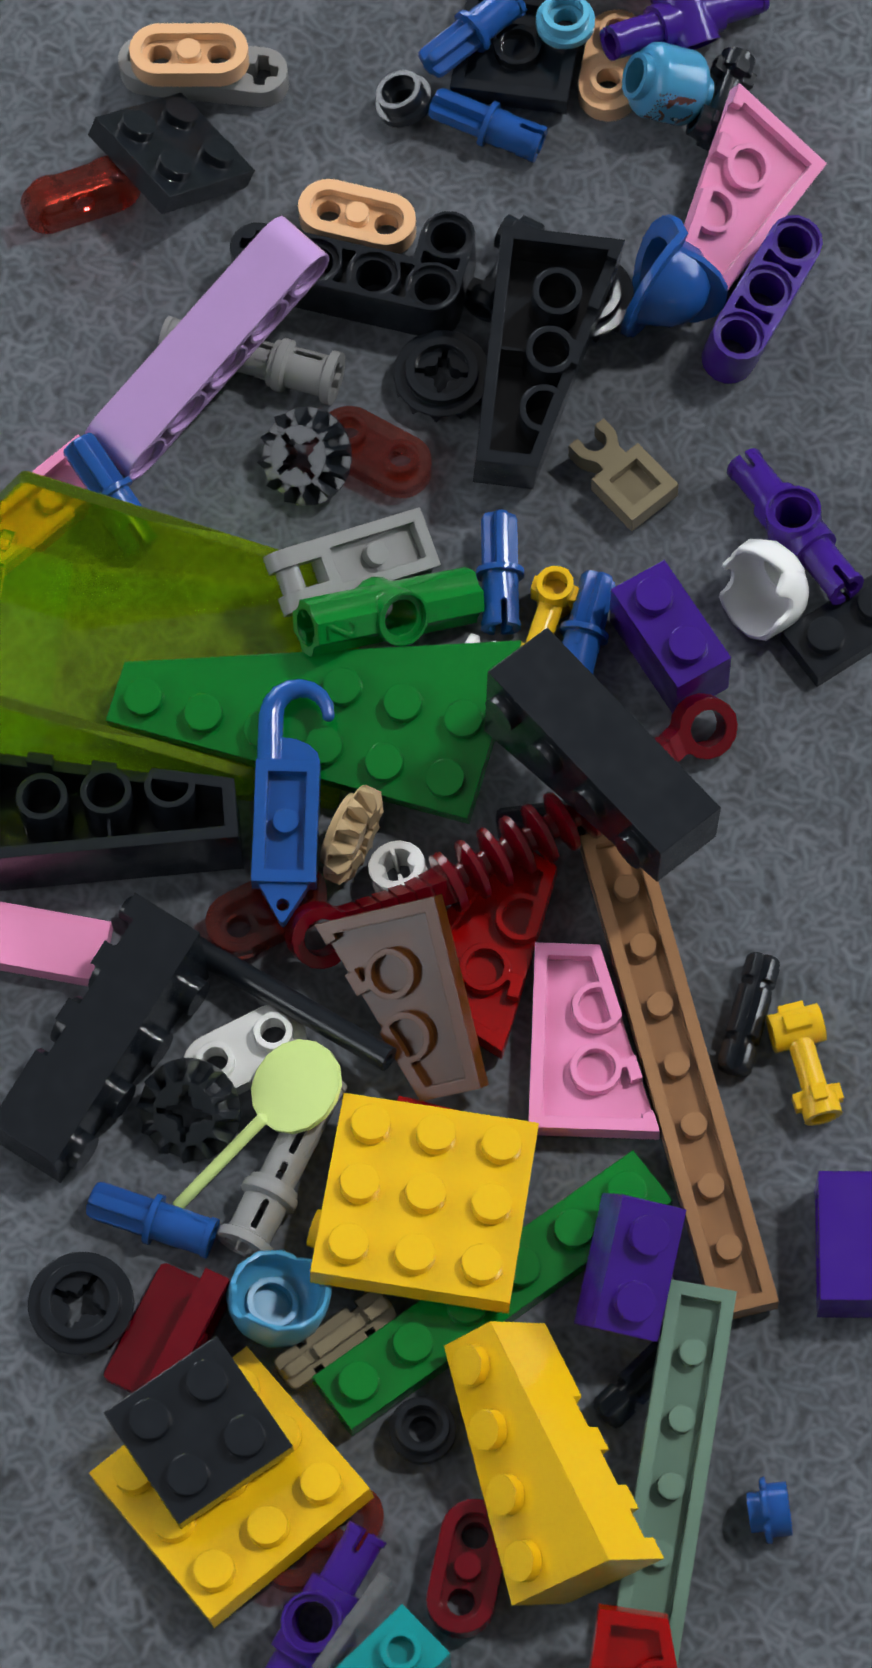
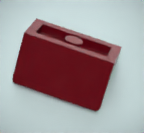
(170, 1323)

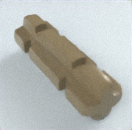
(334, 1338)

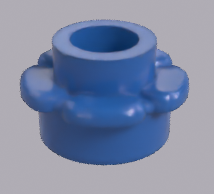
(770, 1510)

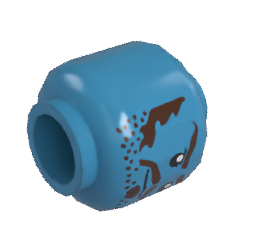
(667, 83)

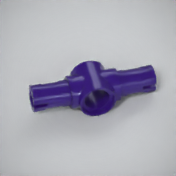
(676, 22)
(784, 504)
(333, 1588)

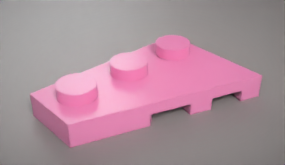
(747, 183)
(580, 1051)

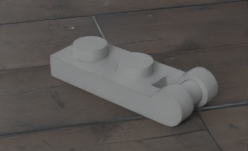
(385, 548)

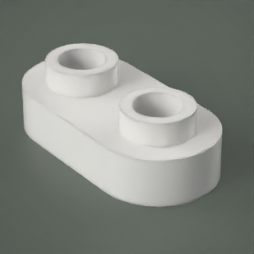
(243, 1043)

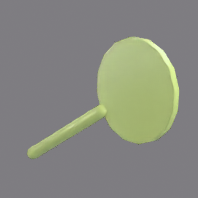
(289, 1093)

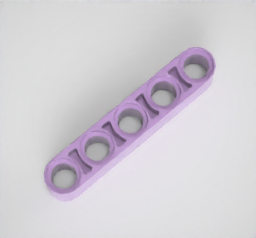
(208, 346)

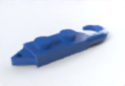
(286, 802)

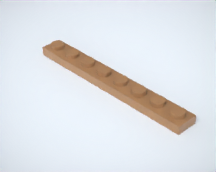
(679, 1079)

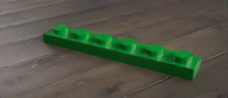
(412, 1345)

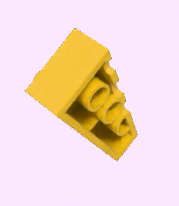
(542, 1469)

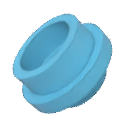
(560, 36)

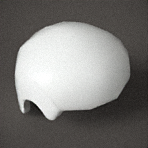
(765, 588)

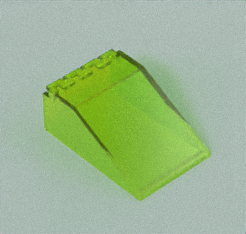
(112, 585)

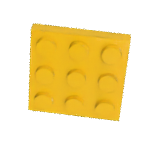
(424, 1203)
(257, 1529)

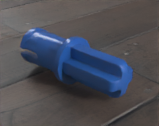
(469, 34)
(489, 124)
(97, 469)
(500, 572)
(588, 617)
(152, 1218)

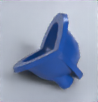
(672, 281)

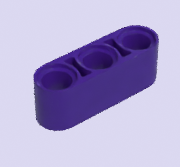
(770, 275)

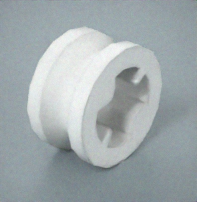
(392, 856)

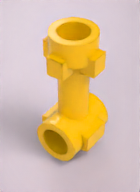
(554, 596)
(797, 1030)

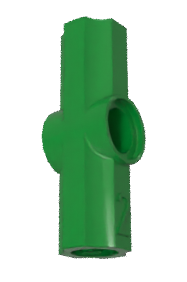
(358, 614)

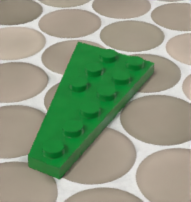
(401, 720)

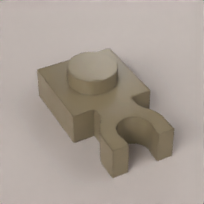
(625, 481)

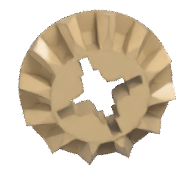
(351, 834)

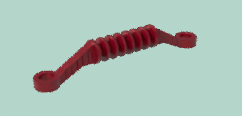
(516, 843)

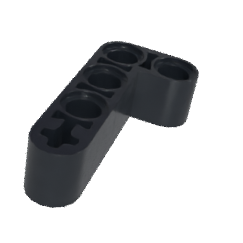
(405, 277)

